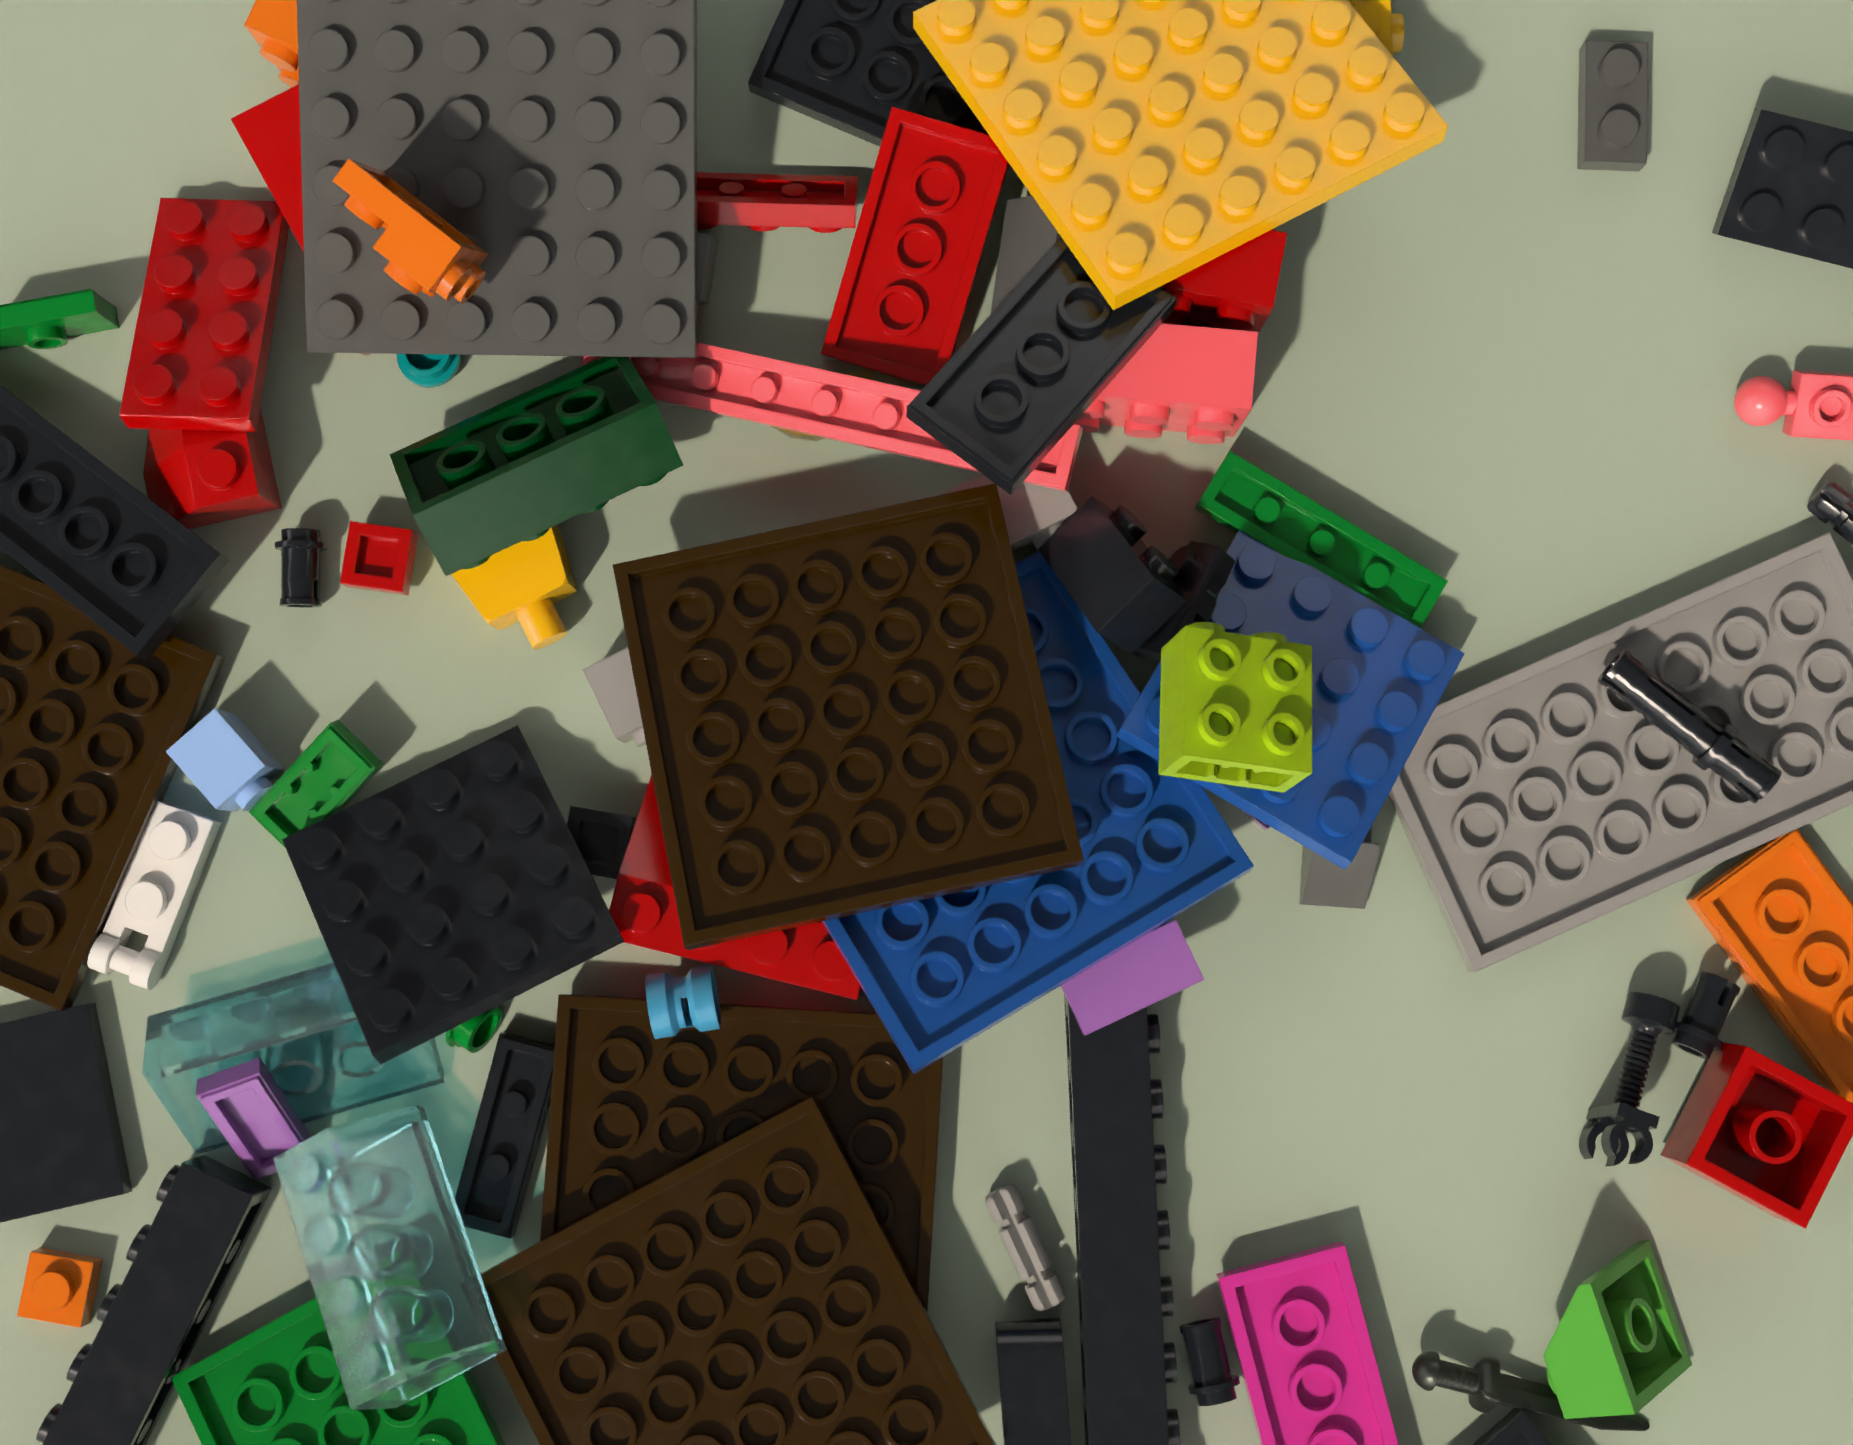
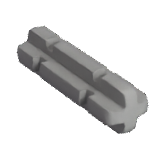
(1025, 1247)

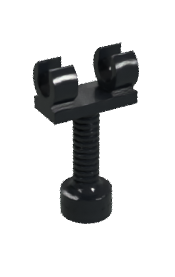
(1649, 1019)

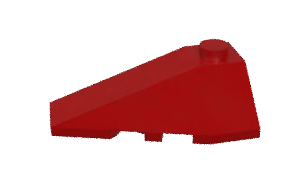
(210, 474)

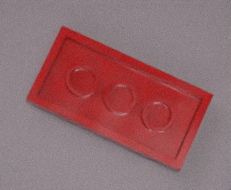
(916, 248)
(206, 316)

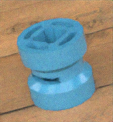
(668, 1004)

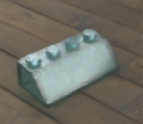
(300, 1032)
(388, 1257)

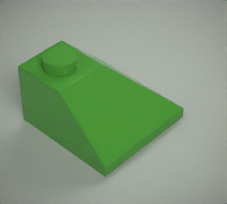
(1616, 1340)

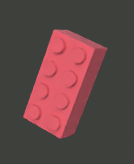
(1181, 383)

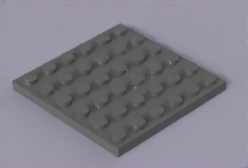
(534, 133)

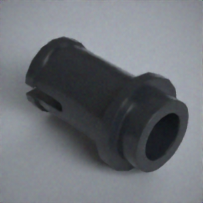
(300, 567)
(1705, 1015)
(1208, 1362)

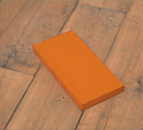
(1793, 945)

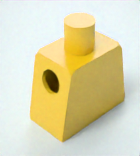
(523, 586)

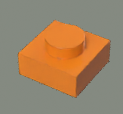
(60, 1287)

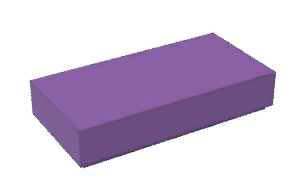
(1133, 978)
(252, 1114)

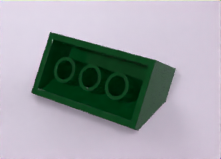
(535, 462)

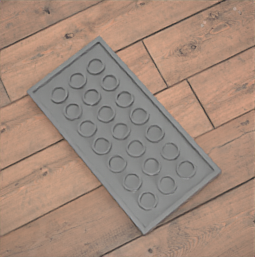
(1567, 803)

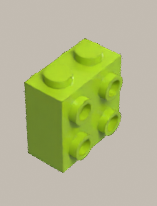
(1235, 708)

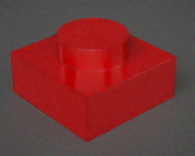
(379, 558)

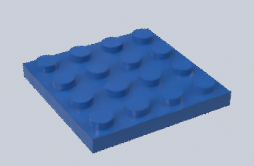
(1370, 696)

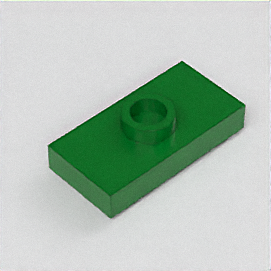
(54, 318)
(317, 782)

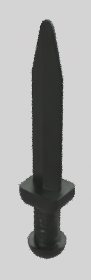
(1489, 1387)

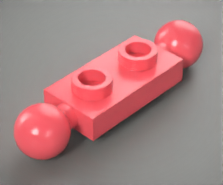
(1813, 407)

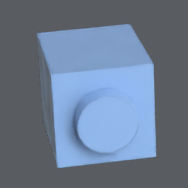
(225, 761)

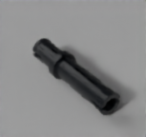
(1708, 741)

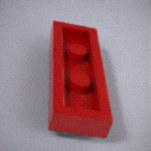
(776, 201)

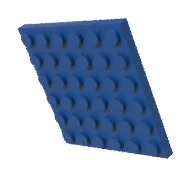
(1147, 845)

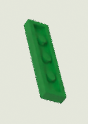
(1307, 532)

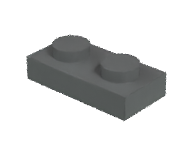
(1612, 105)

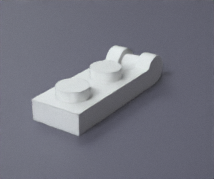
(155, 894)

